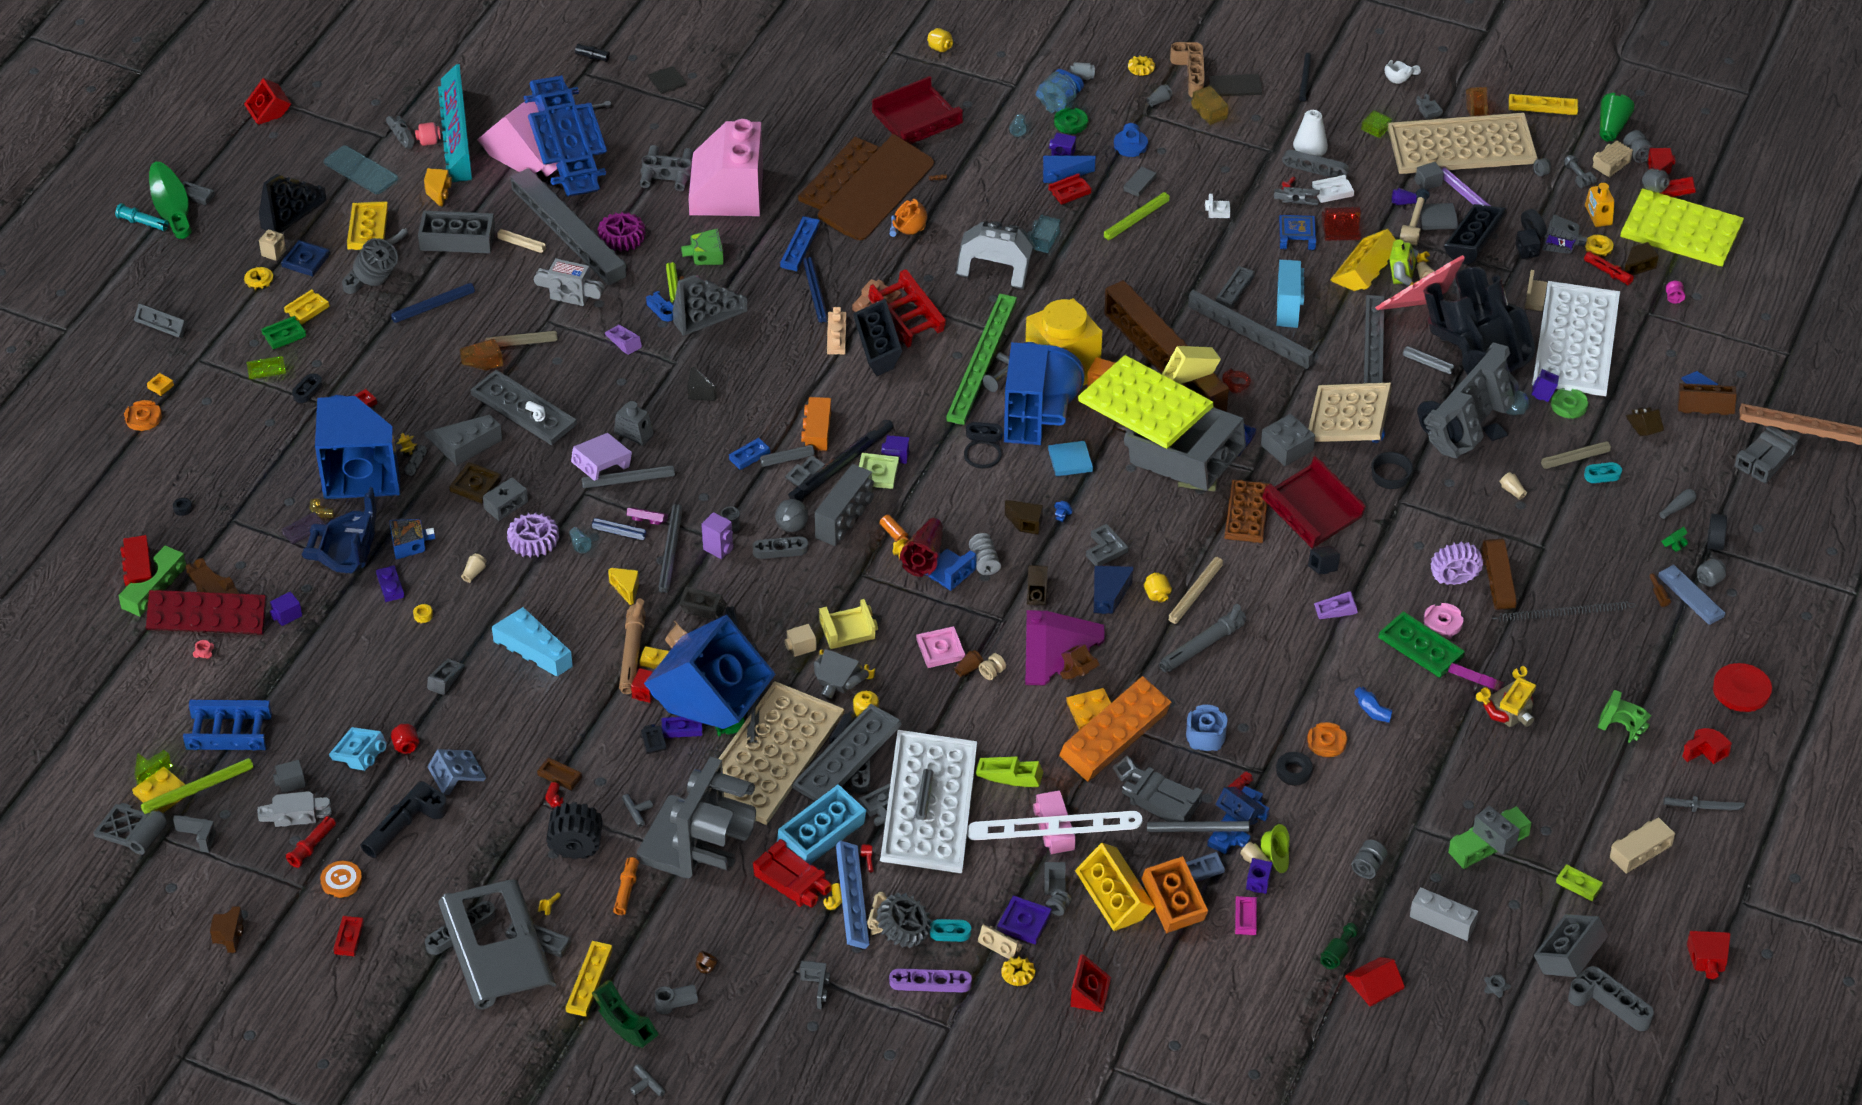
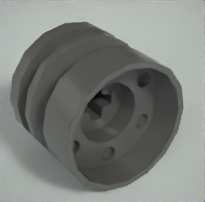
(375, 262)

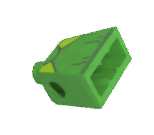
(705, 248)

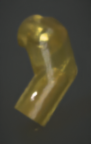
(321, 512)

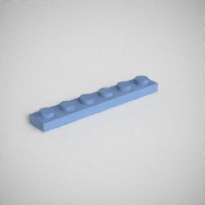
(852, 895)

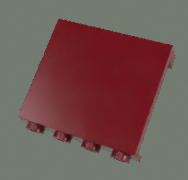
(916, 111)
(1314, 503)

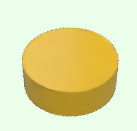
(423, 613)

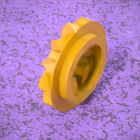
(1141, 69)
(1601, 241)
(264, 274)
(1021, 977)

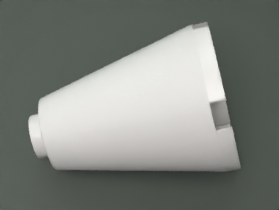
(1311, 135)

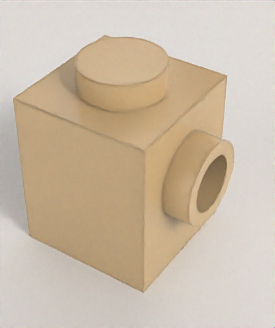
(800, 640)

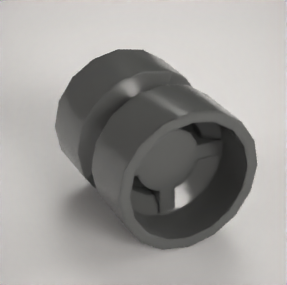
(1639, 145)
(1369, 859)

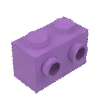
(717, 535)

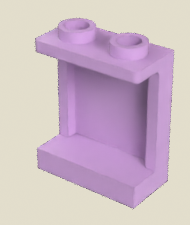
(600, 454)

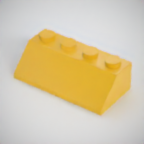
(1365, 261)
(1114, 887)

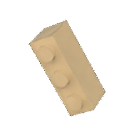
(1642, 845)

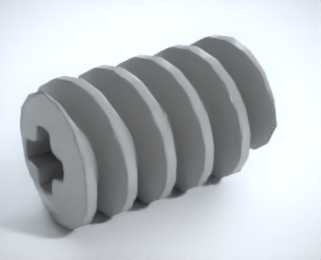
(986, 556)

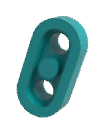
(1603, 472)
(950, 930)

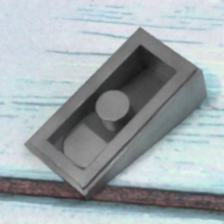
(444, 676)

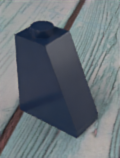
(1110, 587)

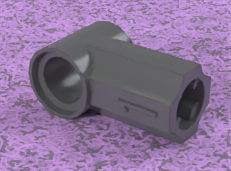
(674, 998)

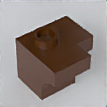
(1077, 662)

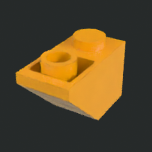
(437, 184)

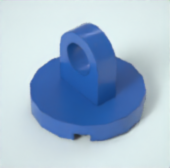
(1130, 141)

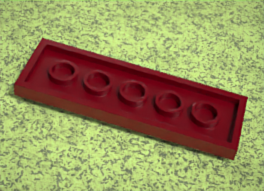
(206, 612)

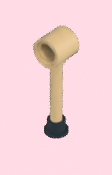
(1410, 233)

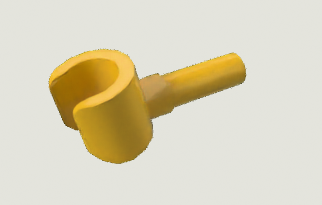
(545, 905)

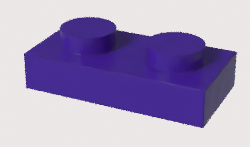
(390, 583)
(680, 727)

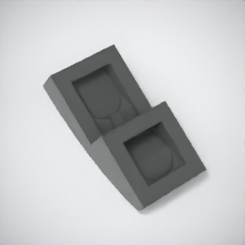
(802, 473)

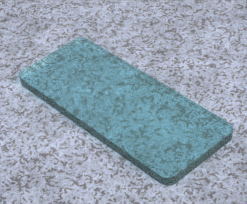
(360, 169)

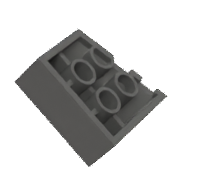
(466, 438)

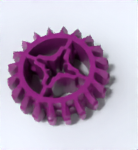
(622, 231)

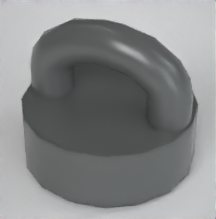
(1542, 166)

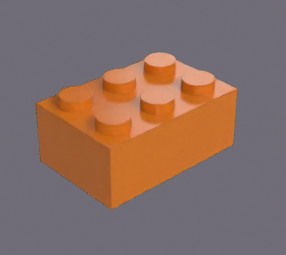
(1174, 894)

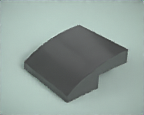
(1438, 216)

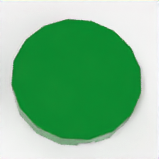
(1071, 121)

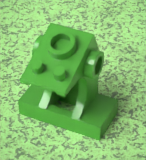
(1625, 713)

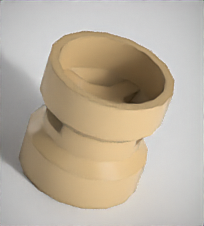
(993, 666)

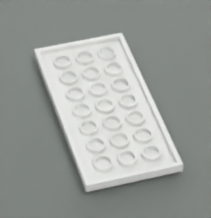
(1577, 336)
(940, 838)

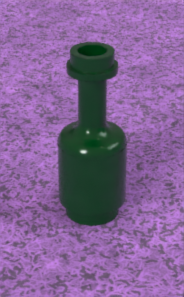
(1338, 947)

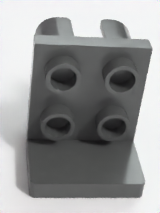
(688, 825)

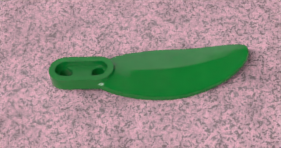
(170, 198)

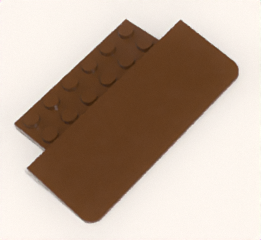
(865, 184)

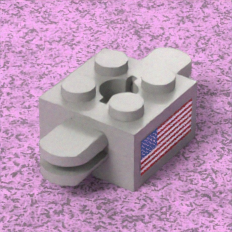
(569, 282)

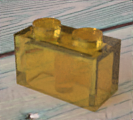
(1209, 105)

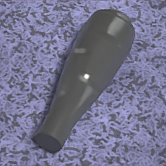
(1680, 502)

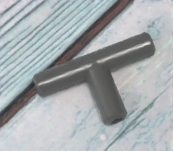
(635, 809)
(647, 1081)

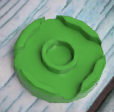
(1569, 403)

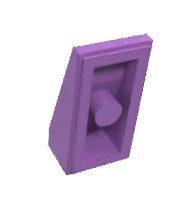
(624, 339)
(1336, 606)

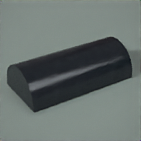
(1475, 232)

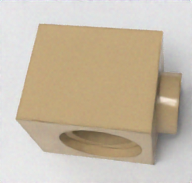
(272, 245)

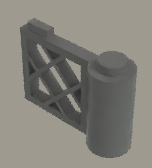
(141, 833)

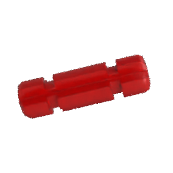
(1245, 778)

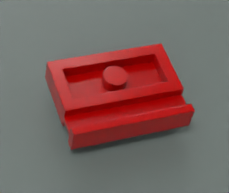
(1069, 189)

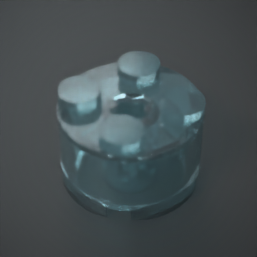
(1056, 91)

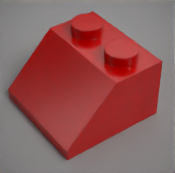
(267, 102)

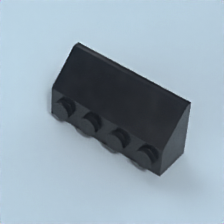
(878, 336)

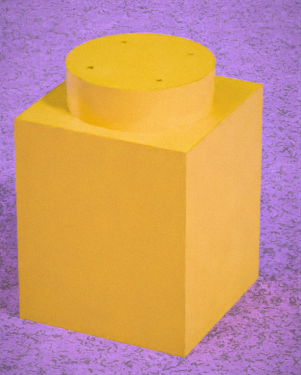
(1067, 326)

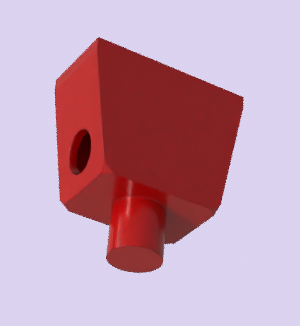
(1709, 951)

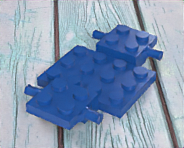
(566, 135)

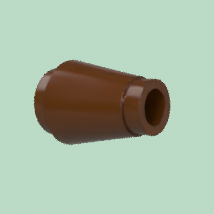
(969, 663)

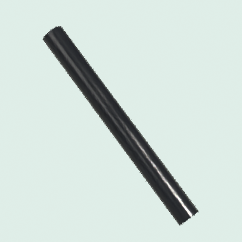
(1305, 76)

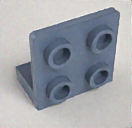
(454, 765)

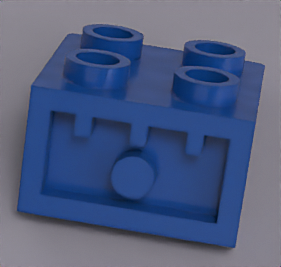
(953, 568)

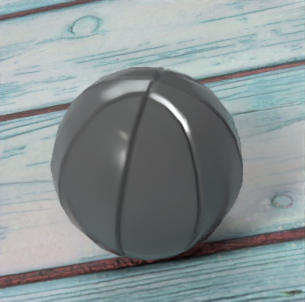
(791, 515)

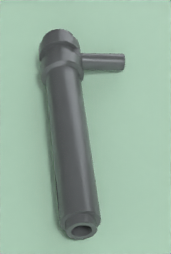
(1225, 626)

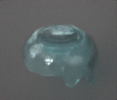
(1520, 405)

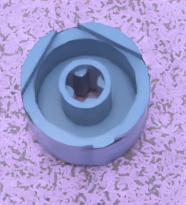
(1206, 728)

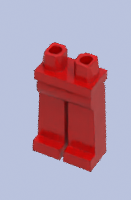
(791, 875)

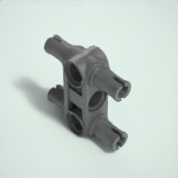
(666, 168)

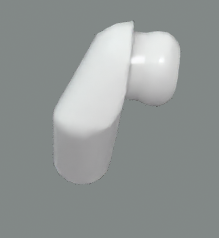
(538, 410)

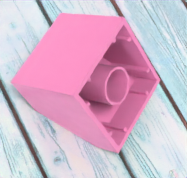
(514, 142)
(728, 171)

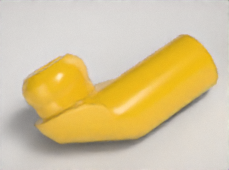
(834, 901)

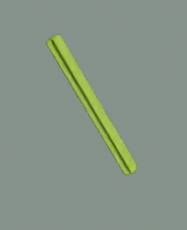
(196, 786)

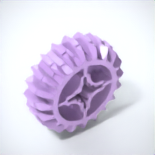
(533, 534)
(1456, 563)

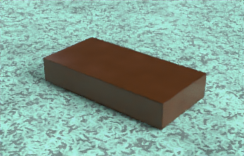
(559, 773)

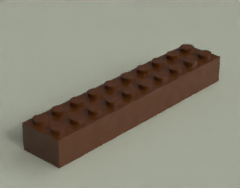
(1155, 338)

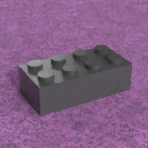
(456, 231)
(844, 505)

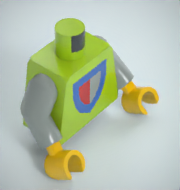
(1403, 262)

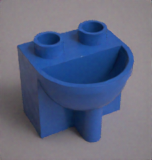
(1038, 390)

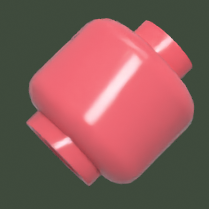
(428, 134)

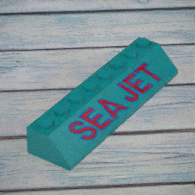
(455, 126)

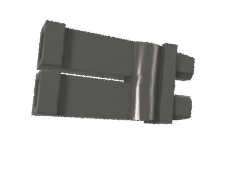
(1768, 453)
(1162, 796)

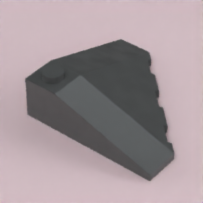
(704, 304)

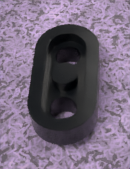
(307, 388)
(984, 432)

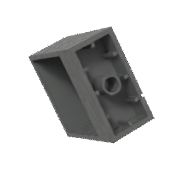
(1197, 455)

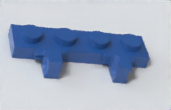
(1223, 840)

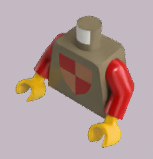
(1492, 704)

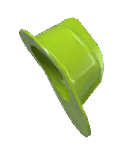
(1276, 847)

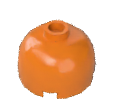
(910, 217)

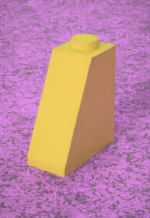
(1191, 363)

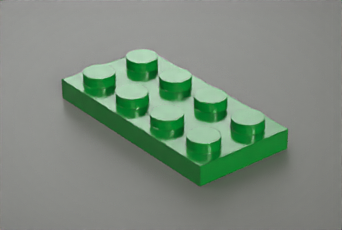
(1421, 644)

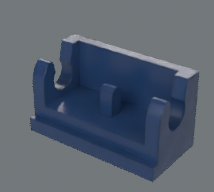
(1239, 805)

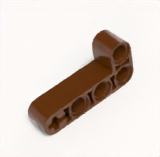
(1499, 573)

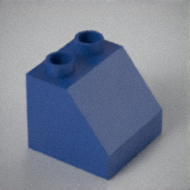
(354, 449)
(711, 675)

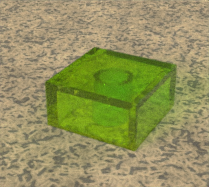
(1376, 124)

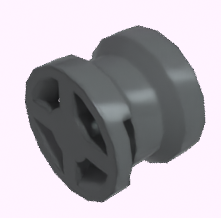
(1058, 902)

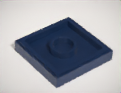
(305, 258)

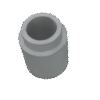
(1083, 70)

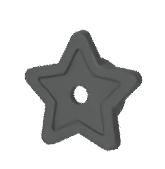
(1496, 980)

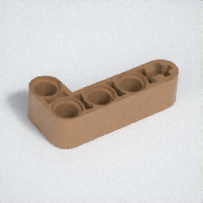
(1191, 55)

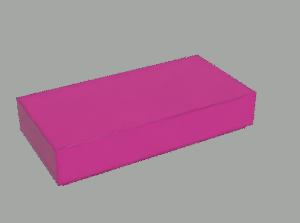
(1246, 915)

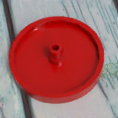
(1742, 687)

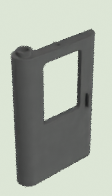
(502, 965)

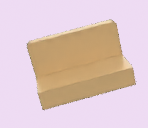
(1535, 294)

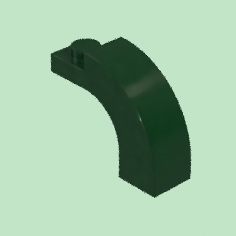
(626, 1023)

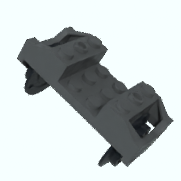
(1487, 387)

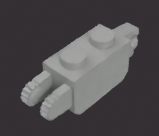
(294, 809)

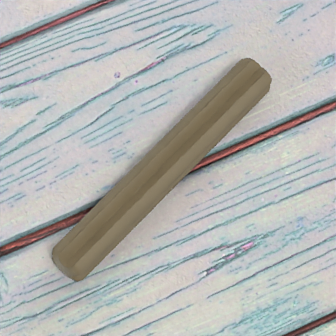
(523, 339)
(1575, 455)

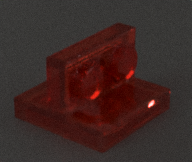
(1341, 223)

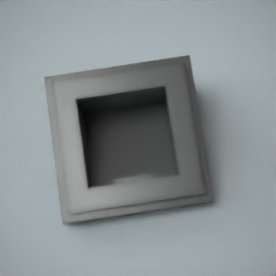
(1125, 768)

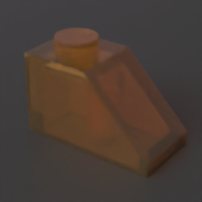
(1477, 101)
(482, 355)

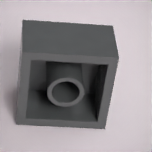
(1287, 440)

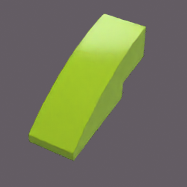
(1010, 771)

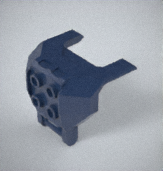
(344, 539)

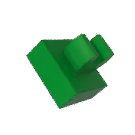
(1676, 538)

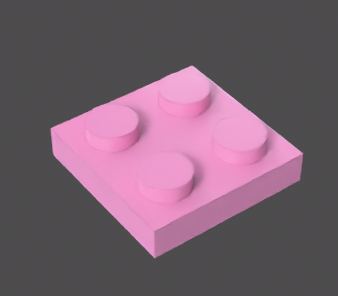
(940, 647)

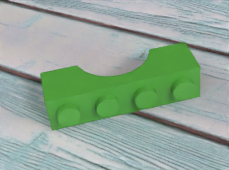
(169, 565)

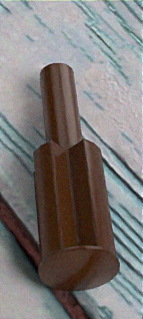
(1660, 592)

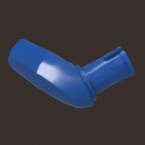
(1371, 706)

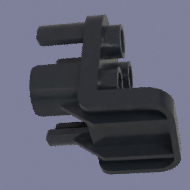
(1480, 317)

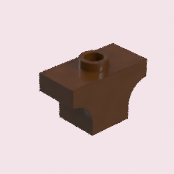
(227, 928)

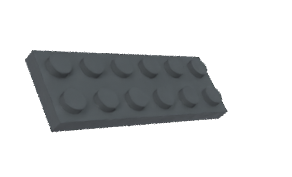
(511, 400)
(847, 752)

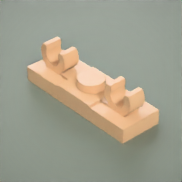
(836, 331)

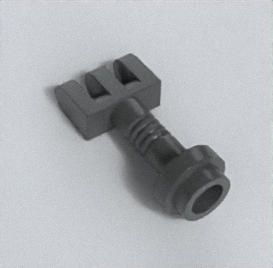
(1582, 178)

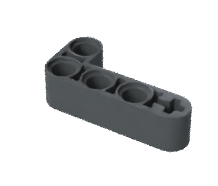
(1611, 994)

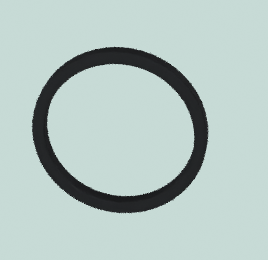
(978, 465)

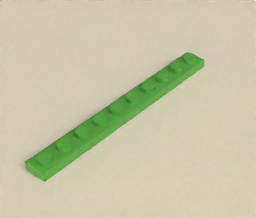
(981, 359)

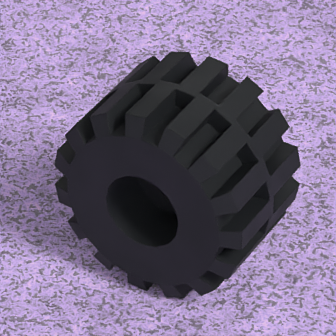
(574, 830)

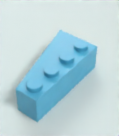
(1290, 293)
(533, 641)

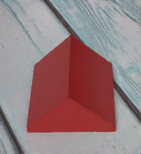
(1376, 980)
(1089, 986)

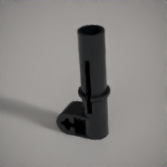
(416, 800)

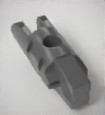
(401, 131)
(1287, 195)

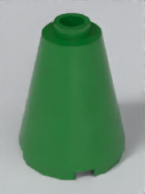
(1614, 115)

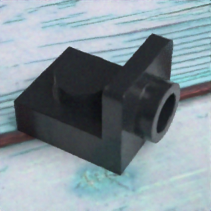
(653, 738)

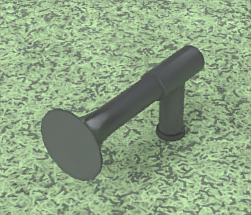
(990, 382)

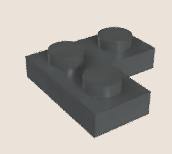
(1108, 546)

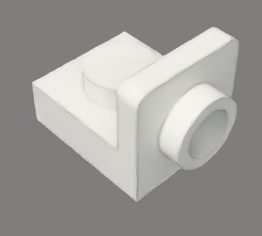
(1217, 209)

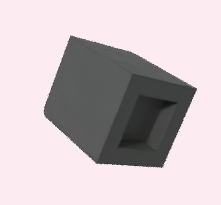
(1054, 877)

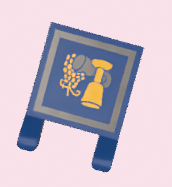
(1297, 228)

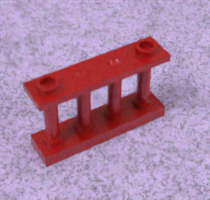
(920, 299)

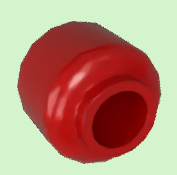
(405, 738)

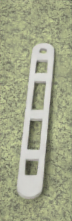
(979, 830)

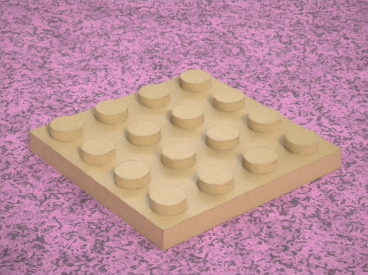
(1350, 412)

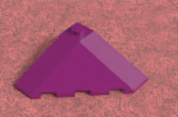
(1049, 636)

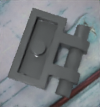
(876, 803)

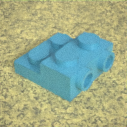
(359, 748)

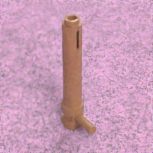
(634, 626)

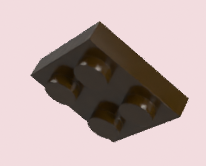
(475, 482)

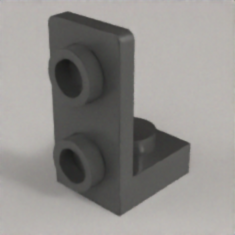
(202, 827)

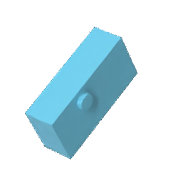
(822, 824)

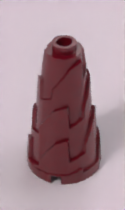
(922, 551)

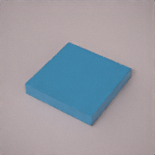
(1070, 458)

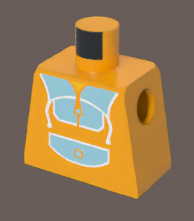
(1600, 205)

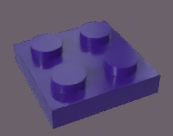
(1024, 920)

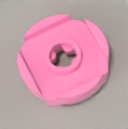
(1445, 629)

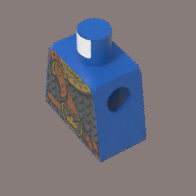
(409, 537)

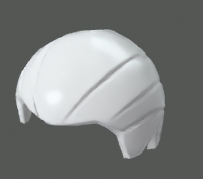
(1400, 72)

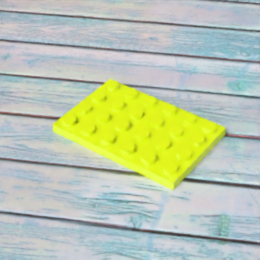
(1682, 227)
(1145, 401)

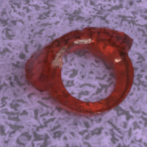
(1235, 388)

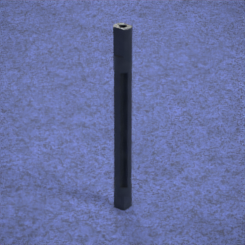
(841, 460)

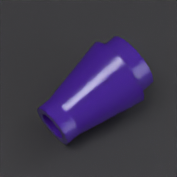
(1403, 197)

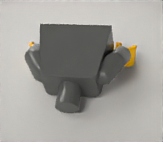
(839, 672)

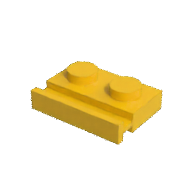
(306, 306)

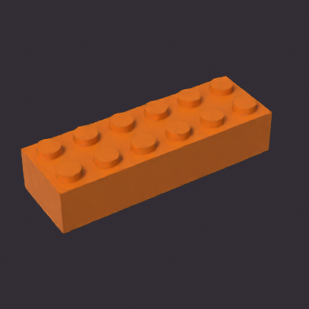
(1115, 729)

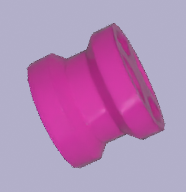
(1675, 292)

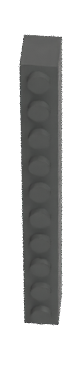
(568, 226)

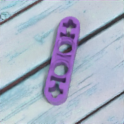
(930, 977)

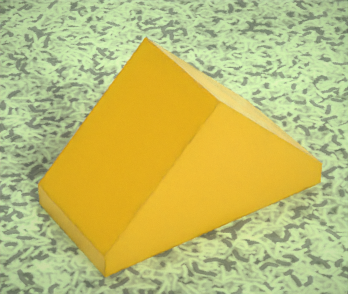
(625, 582)

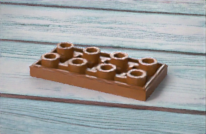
(1246, 512)

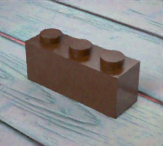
(1706, 398)

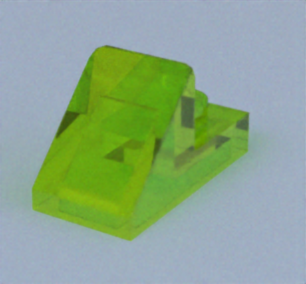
(145, 768)

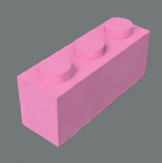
(1051, 805)

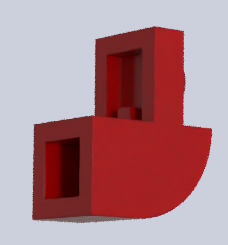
(1709, 743)

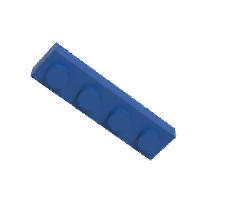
(800, 243)

